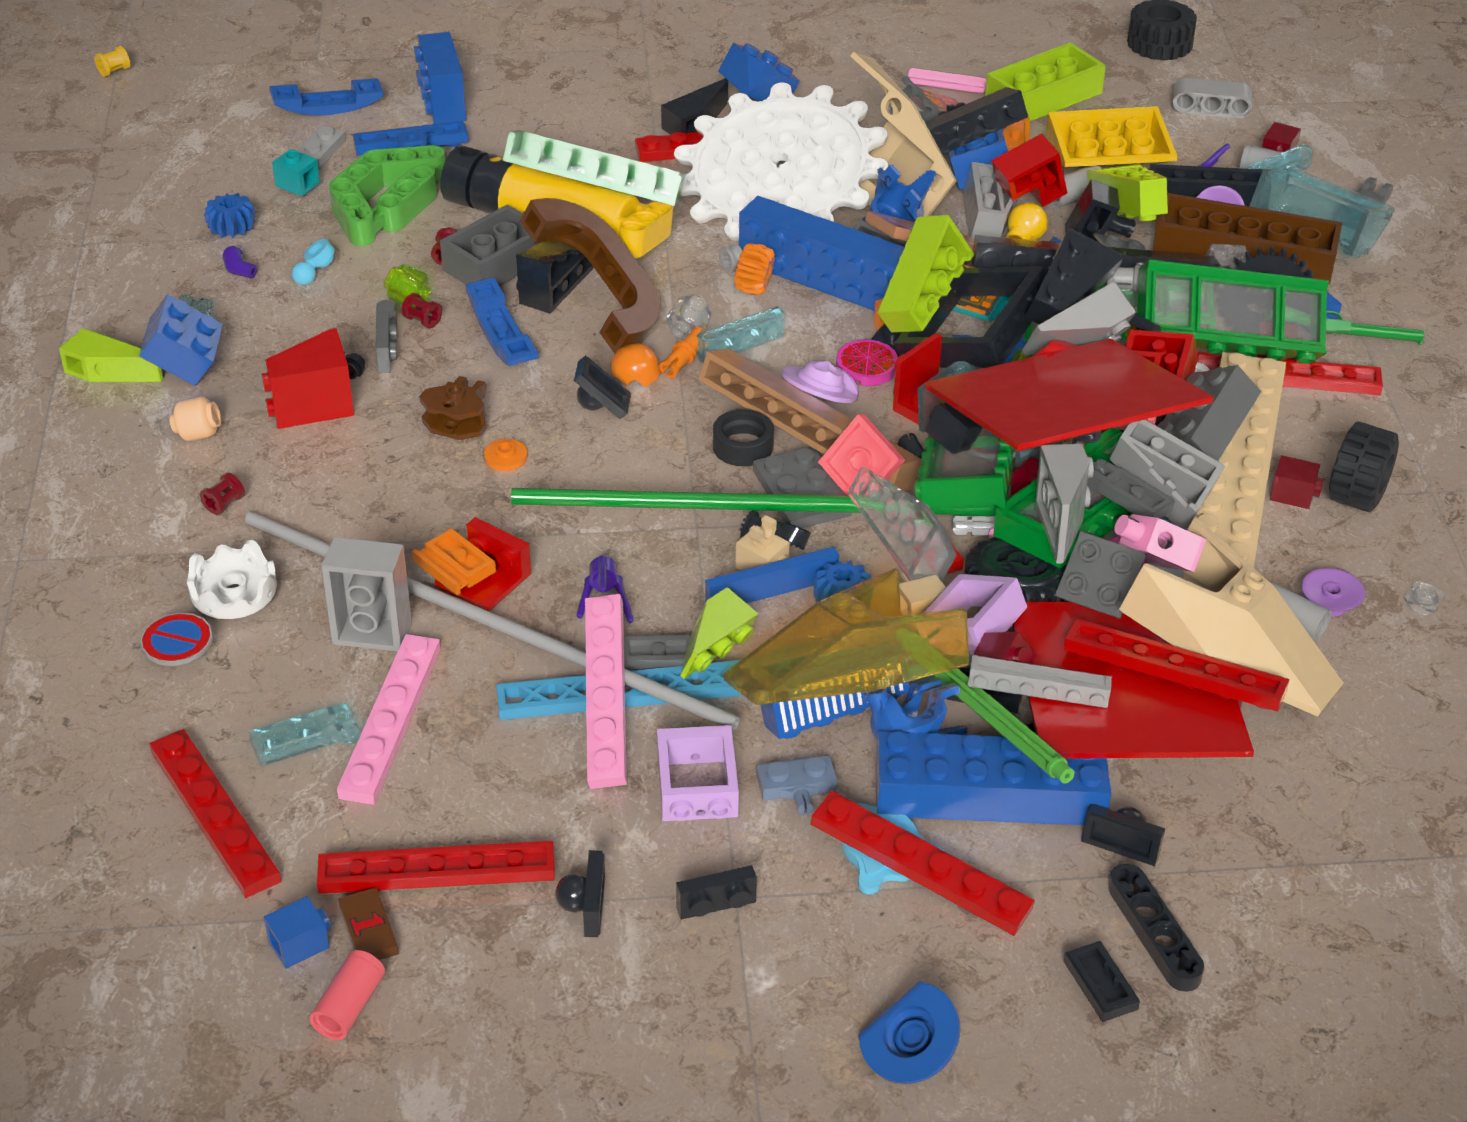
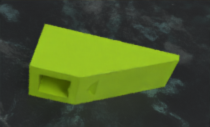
(105, 360)
(718, 628)

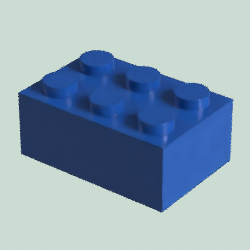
(440, 78)

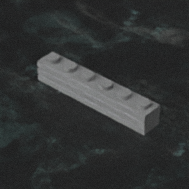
(1039, 681)

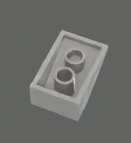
(1091, 320)
(1063, 494)

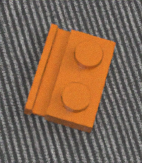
(454, 561)

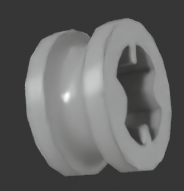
(729, 257)

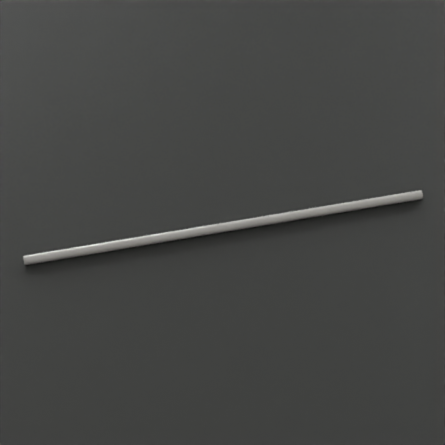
(510, 628)

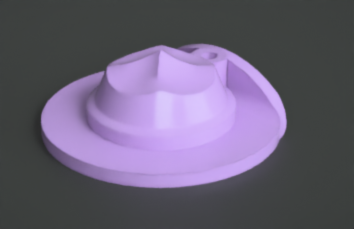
(823, 381)

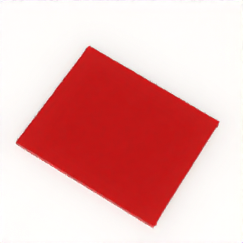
(1067, 394)
(1143, 712)

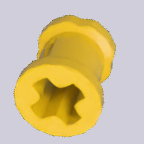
(112, 61)

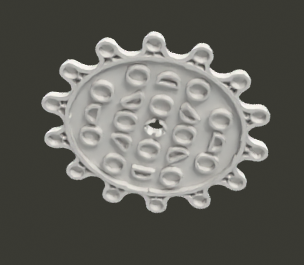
(817, 140)

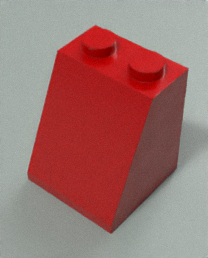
(309, 382)

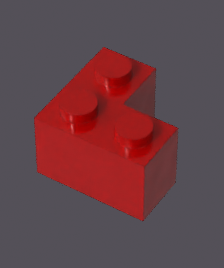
(1032, 169)
(1169, 350)

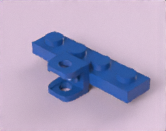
(440, 134)

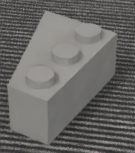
(986, 202)
(1169, 467)

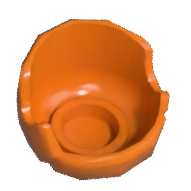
(635, 363)

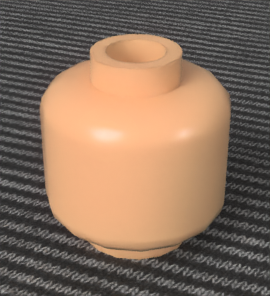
(195, 418)

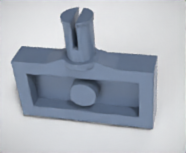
(797, 780)

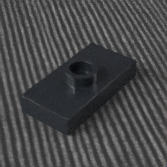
(1101, 981)

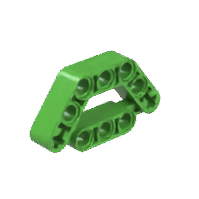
(412, 186)

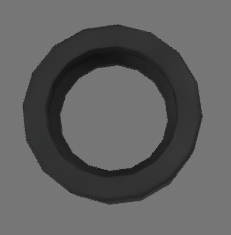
(742, 422)

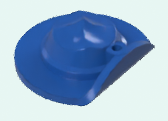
(912, 1036)

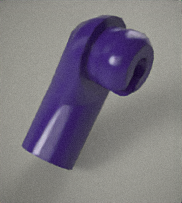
(235, 265)

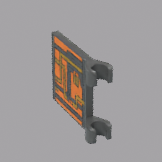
(932, 101)

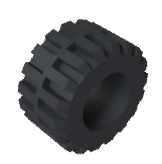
(1161, 29)
(1363, 466)

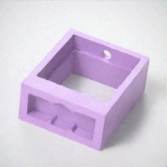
(998, 596)
(694, 746)

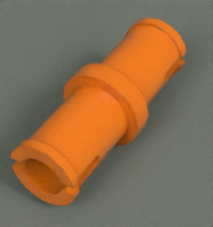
(682, 353)

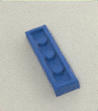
(774, 577)

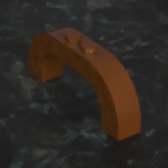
(570, 223)

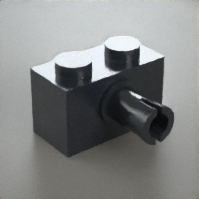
(1098, 213)

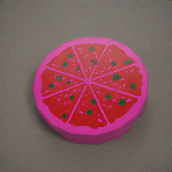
(867, 361)

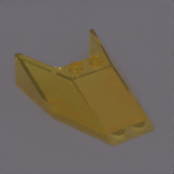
(852, 646)

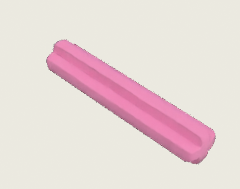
(947, 81)

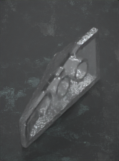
(903, 526)

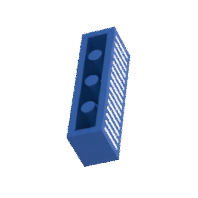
(792, 717)

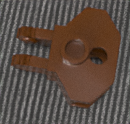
(455, 407)

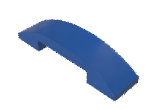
(362, 94)
(498, 324)

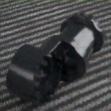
(791, 533)

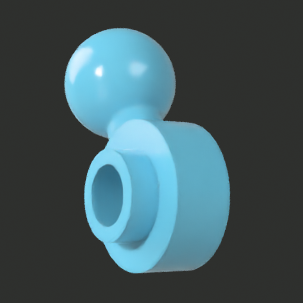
(317, 255)

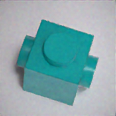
(296, 172)

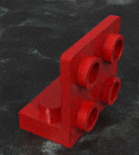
(913, 371)
(510, 559)

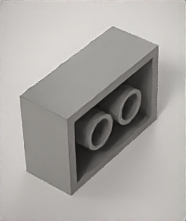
(366, 593)

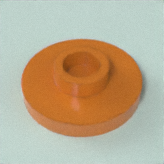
(505, 454)

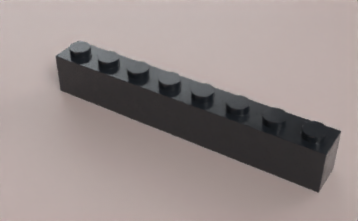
(1014, 252)

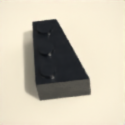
(549, 274)

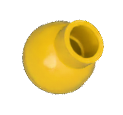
(1027, 222)

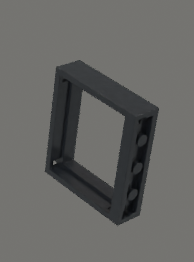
(1005, 330)

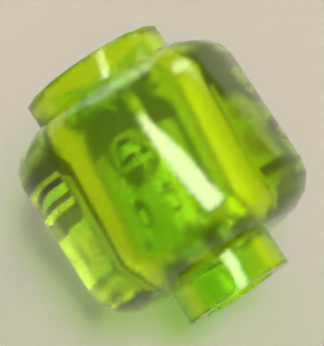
(406, 280)

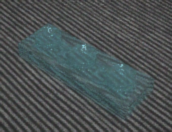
(743, 333)

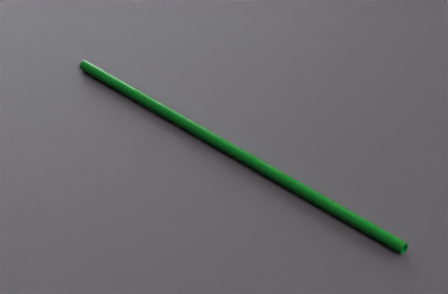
(703, 500)

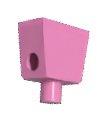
(1151, 537)

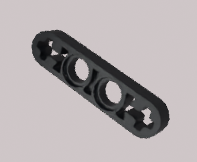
(1159, 925)

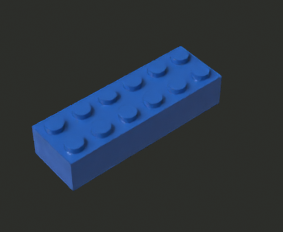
(821, 251)
(980, 781)

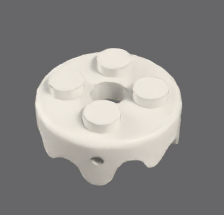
(230, 566)

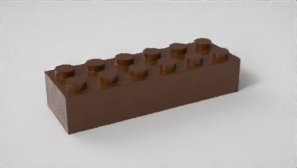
(1198, 222)

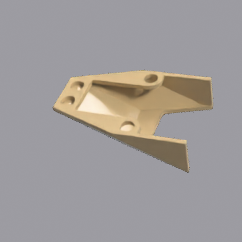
(908, 141)
(1237, 623)

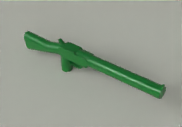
(1346, 327)

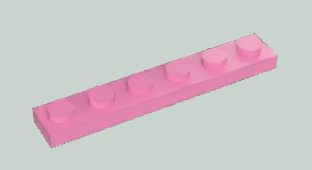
(605, 692)
(388, 720)

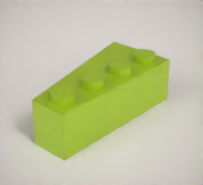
(1139, 190)
(924, 273)

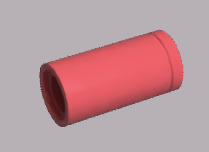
(347, 995)

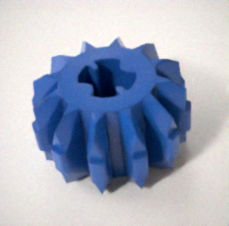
(229, 215)
(837, 578)

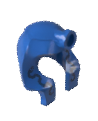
(898, 199)
(893, 717)

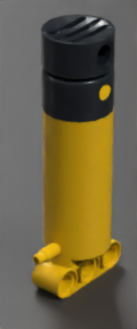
(489, 183)

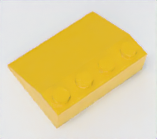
(1110, 136)

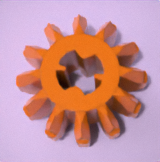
(754, 269)

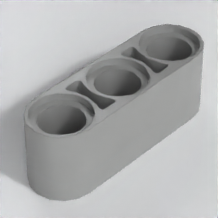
(1201, 90)

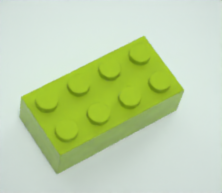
(1051, 79)

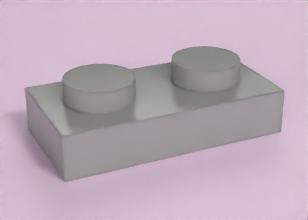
(323, 144)

